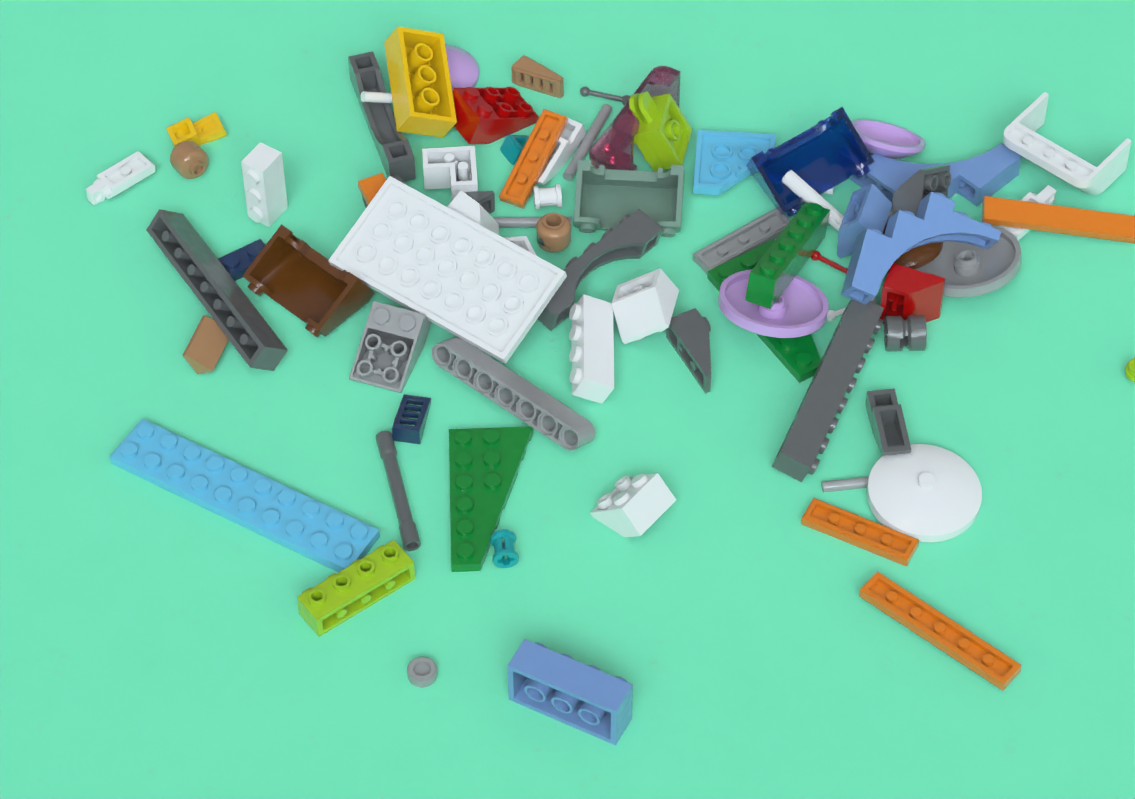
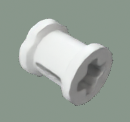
(547, 196)

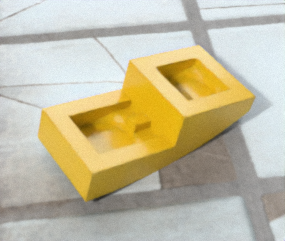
(200, 132)

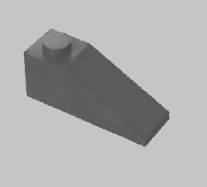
(691, 341)

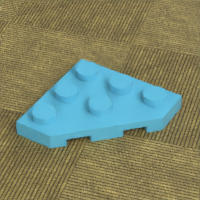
(723, 158)

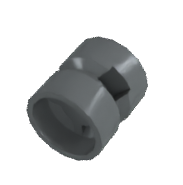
(905, 333)

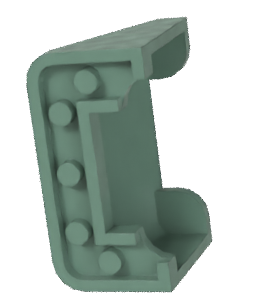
(610, 194)

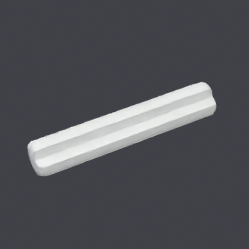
(809, 195)

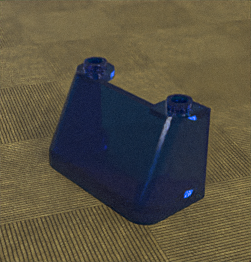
(819, 156)

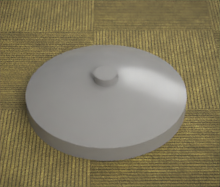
(976, 270)

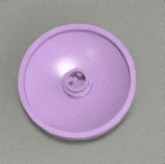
(796, 313)

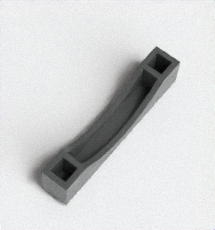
(390, 144)
(629, 240)

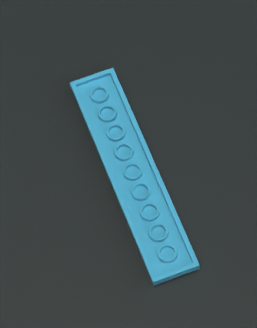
(244, 496)

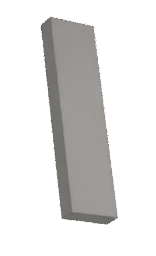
(742, 240)

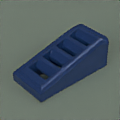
(409, 433)

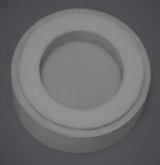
(422, 672)

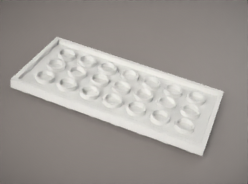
(448, 269)

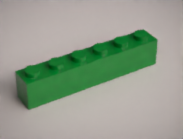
(787, 255)

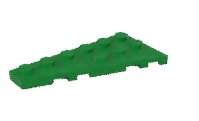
(795, 353)
(481, 481)

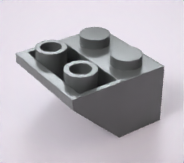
(919, 185)

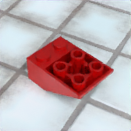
(490, 113)

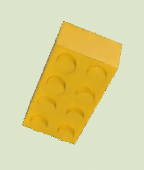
(420, 82)

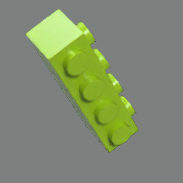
(356, 588)

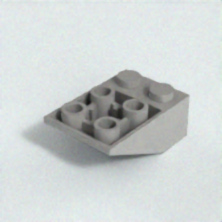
(390, 347)

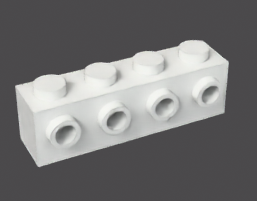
(592, 349)

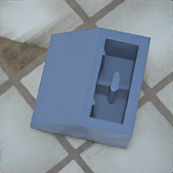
(865, 210)

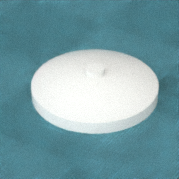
(925, 493)

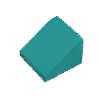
(513, 147)

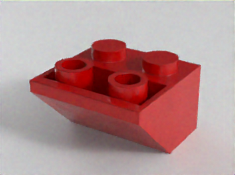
(912, 293)

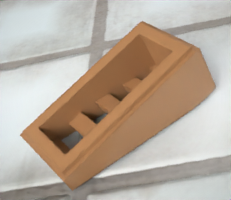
(536, 77)

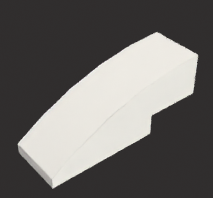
(564, 149)

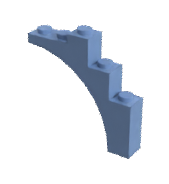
(934, 223)

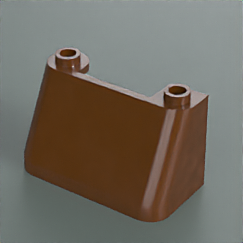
(306, 283)

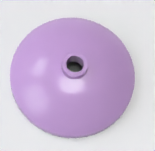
(462, 67)
(888, 139)

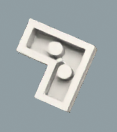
(450, 169)

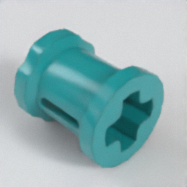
(504, 548)

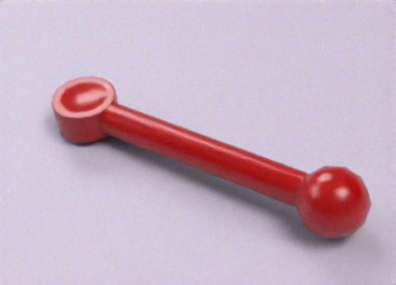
(817, 256)

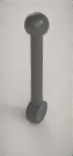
(585, 91)

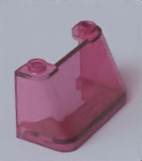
(616, 142)

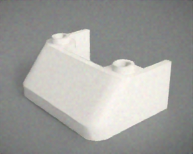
(1022, 138)

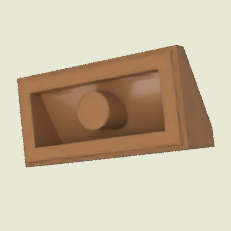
(205, 346)

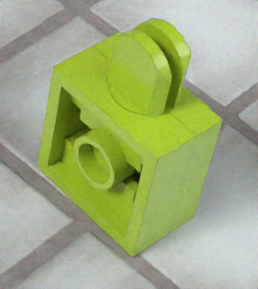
(662, 129)

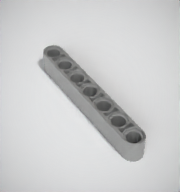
(513, 393)

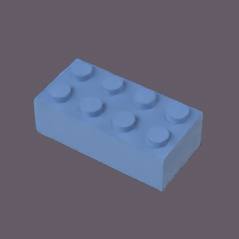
(570, 691)

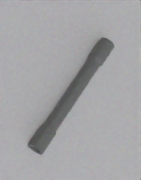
(406, 524)

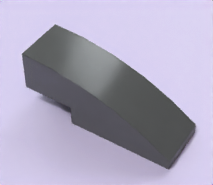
(887, 422)

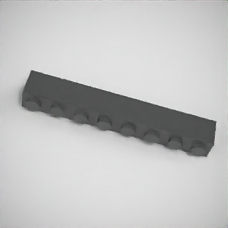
(217, 290)
(827, 390)

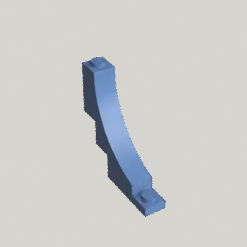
(969, 177)

